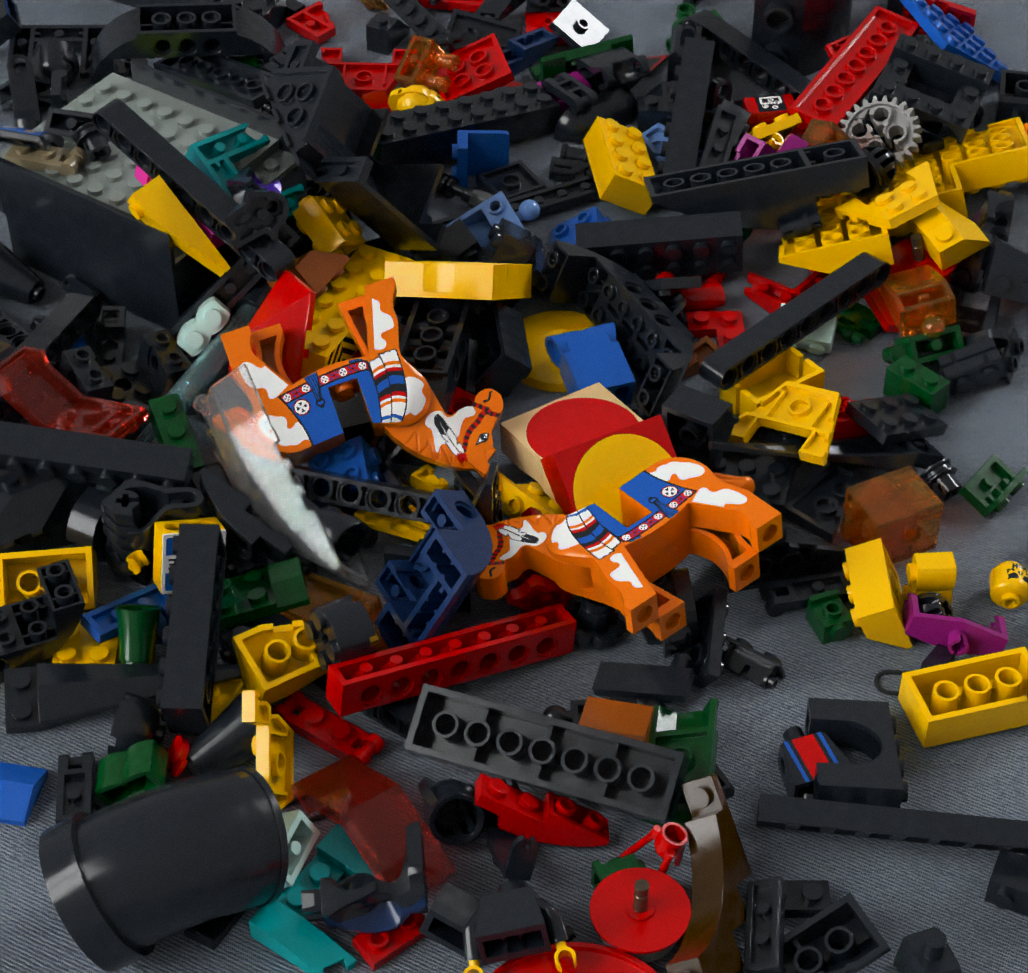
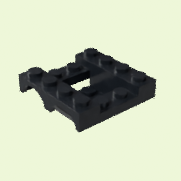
(940, 87)

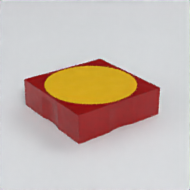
(602, 465)

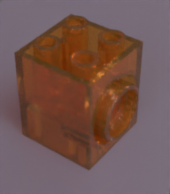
(893, 508)

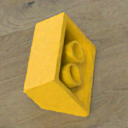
(21, 581)
(875, 593)

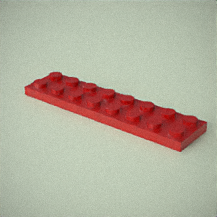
(853, 68)

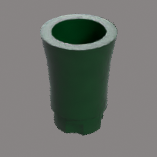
(137, 632)

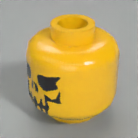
(1009, 585)

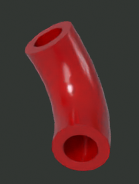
(706, 298)

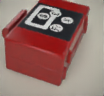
(766, 108)

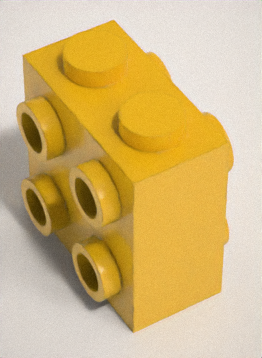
(328, 225)

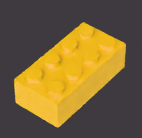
(619, 164)
(967, 697)

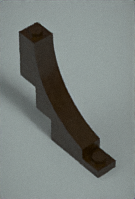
(717, 868)

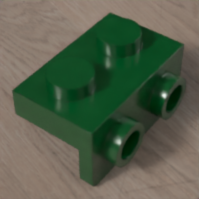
(991, 485)

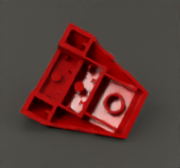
(293, 307)

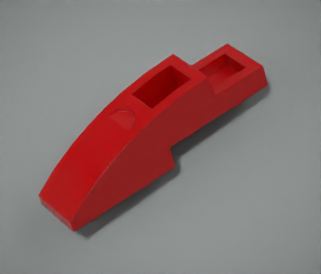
(549, 821)

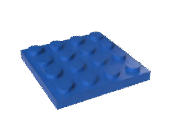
(953, 36)

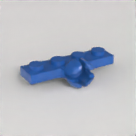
(103, 622)

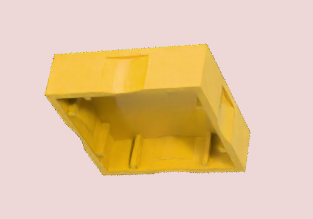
(460, 279)

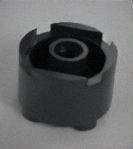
(340, 631)

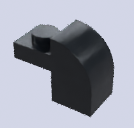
(85, 522)

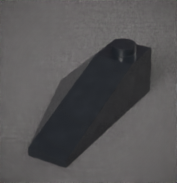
(794, 560)
(833, 941)

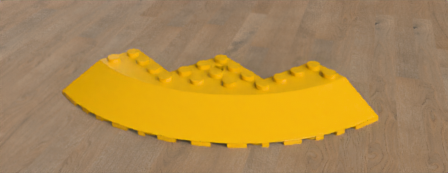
(981, 162)

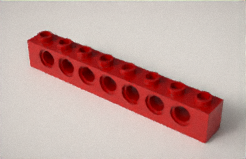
(449, 659)

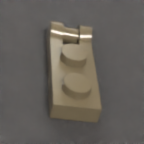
(56, 159)

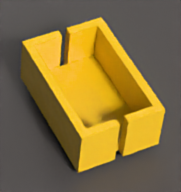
(785, 367)

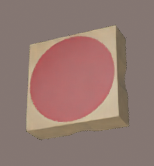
(561, 426)

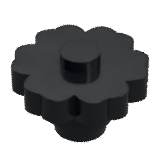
(596, 623)

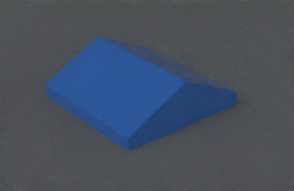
(19, 792)

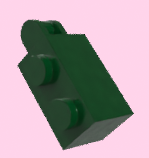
(922, 348)

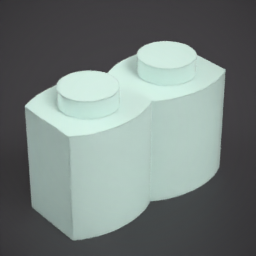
(197, 332)

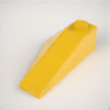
(162, 210)
(947, 235)
(278, 659)

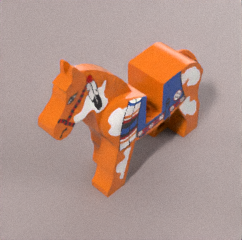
(391, 389)
(666, 514)

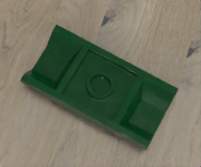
(567, 60)
(263, 593)
(692, 734)

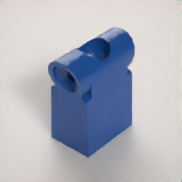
(592, 358)

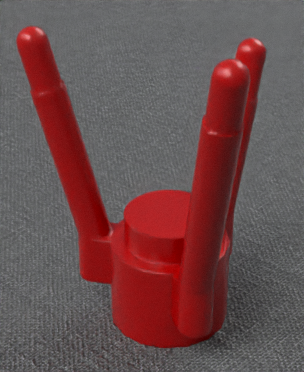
(668, 843)

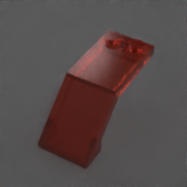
(53, 402)
(373, 815)

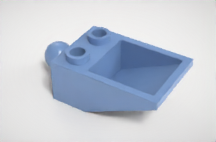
(483, 216)

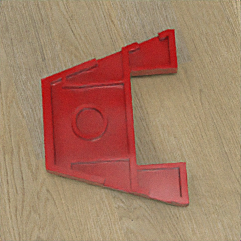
(364, 76)

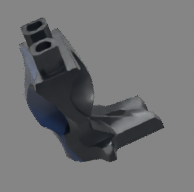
(368, 903)

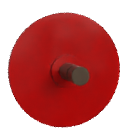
(640, 912)

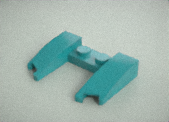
(219, 152)
(286, 928)

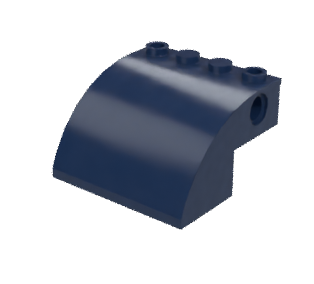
(439, 574)

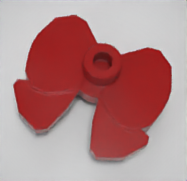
(177, 755)

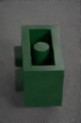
(911, 377)

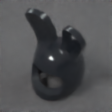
(336, 525)

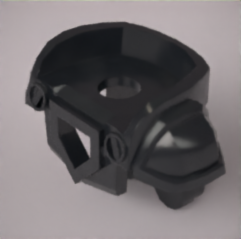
(678, 584)

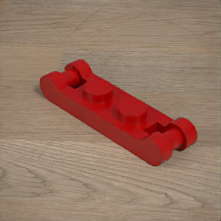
(328, 729)

